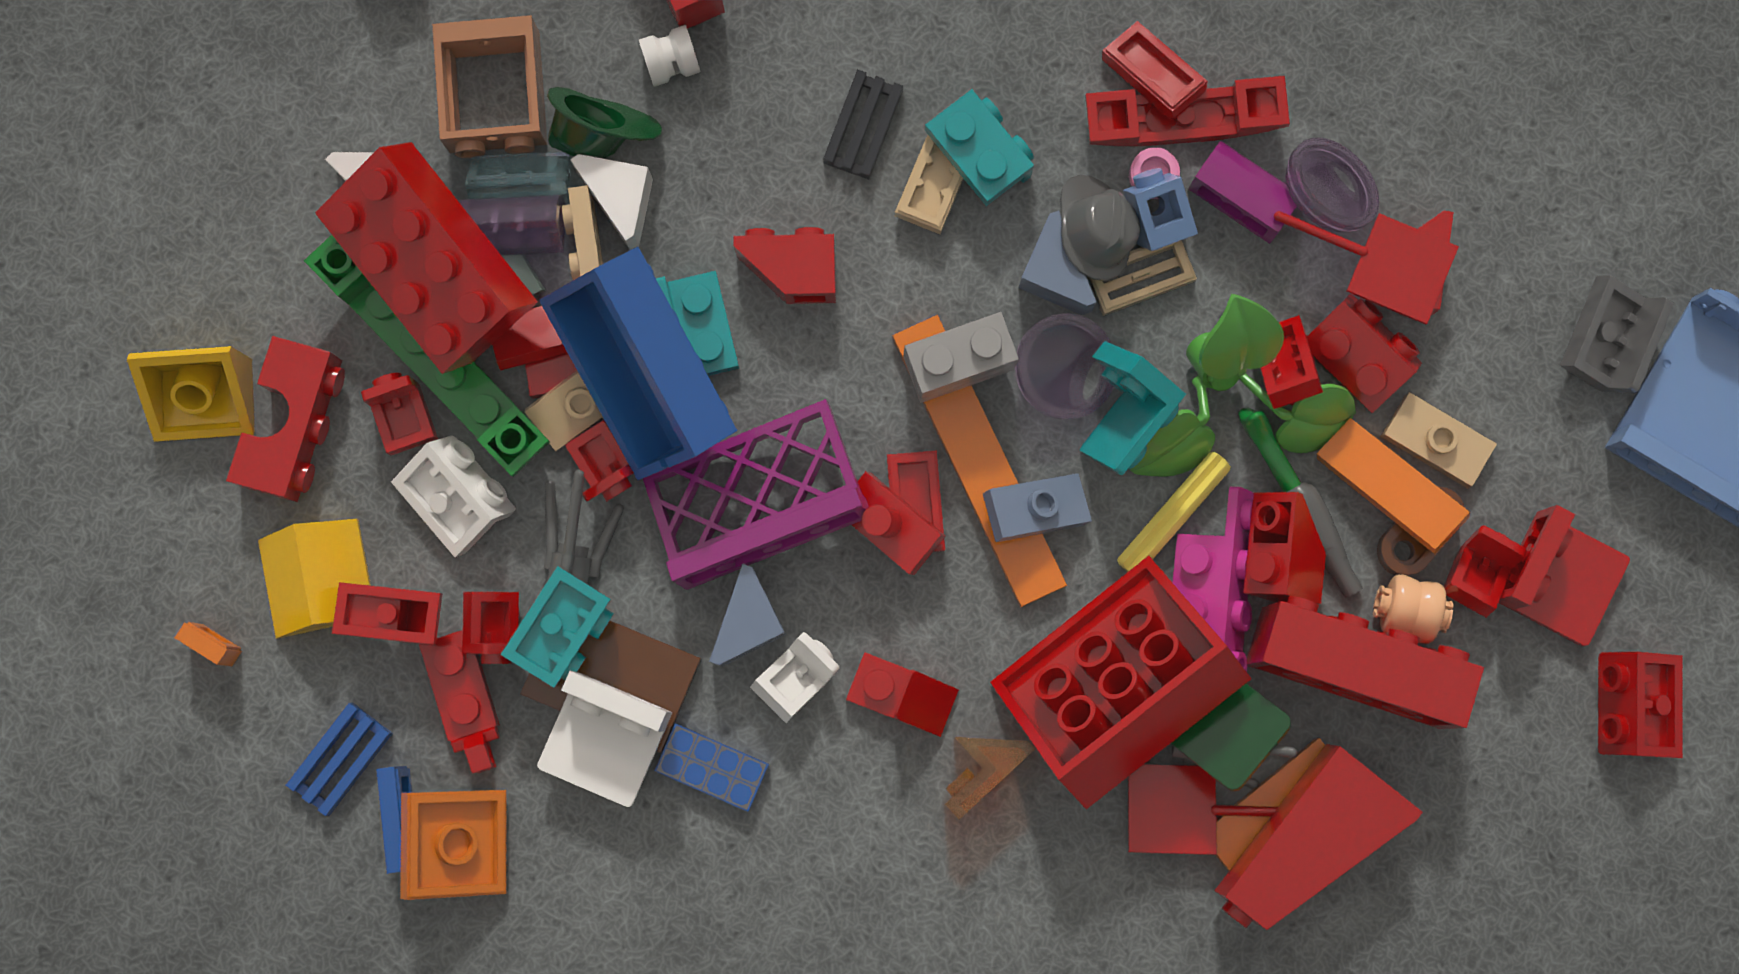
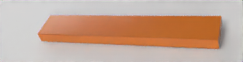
(980, 467)

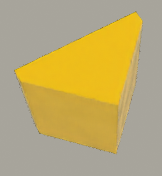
(195, 392)
(305, 569)

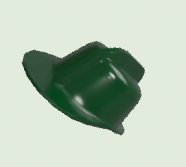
(595, 125)

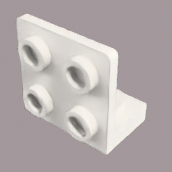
(603, 739)

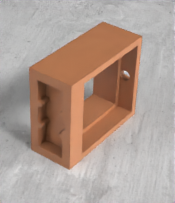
(479, 39)

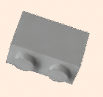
(960, 357)

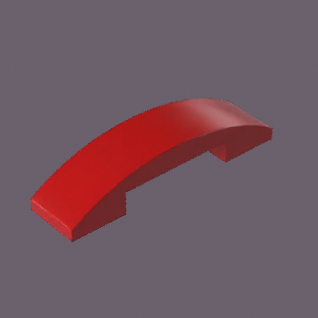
(1217, 114)

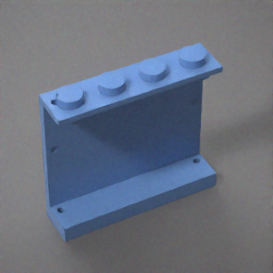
(1687, 408)

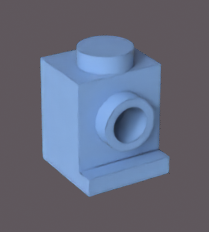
(1171, 220)

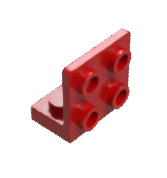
(1563, 577)

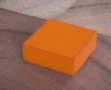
(208, 643)

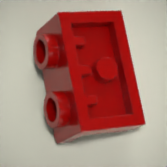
(1640, 704)

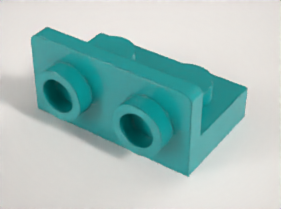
(703, 318)
(557, 628)

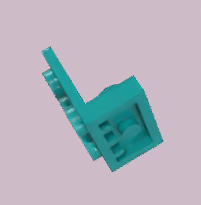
(1142, 409)

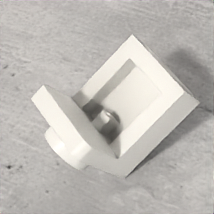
(796, 676)

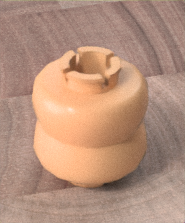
(1413, 607)

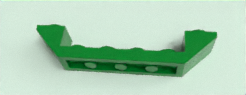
(465, 391)

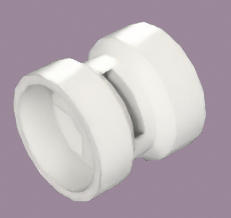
(669, 55)

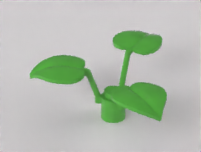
(1241, 340)

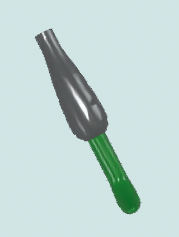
(1336, 562)

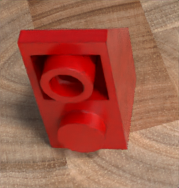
(792, 266)
(1283, 549)

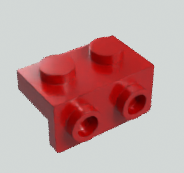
(1364, 351)

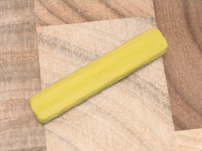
(1175, 511)

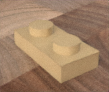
(581, 220)

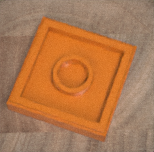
(453, 844)

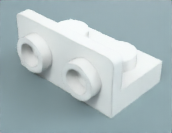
(453, 493)

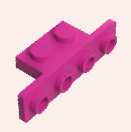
(1212, 573)

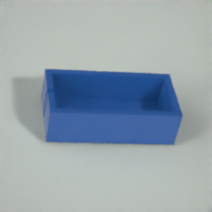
(638, 364)

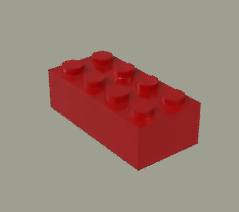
(425, 256)
(1364, 664)

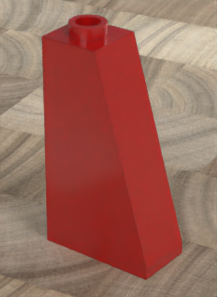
(1315, 836)

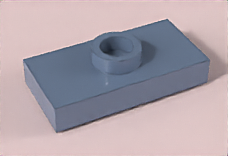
(1036, 507)

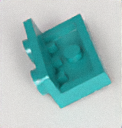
(980, 146)

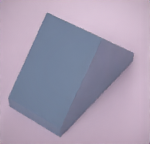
(1053, 275)
(747, 622)

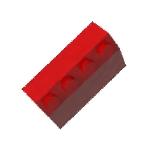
(1119, 682)

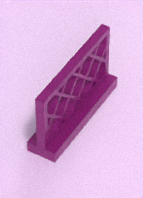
(770, 534)

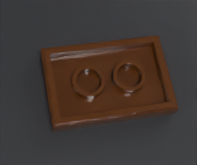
(631, 665)

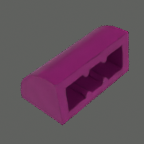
(1243, 191)

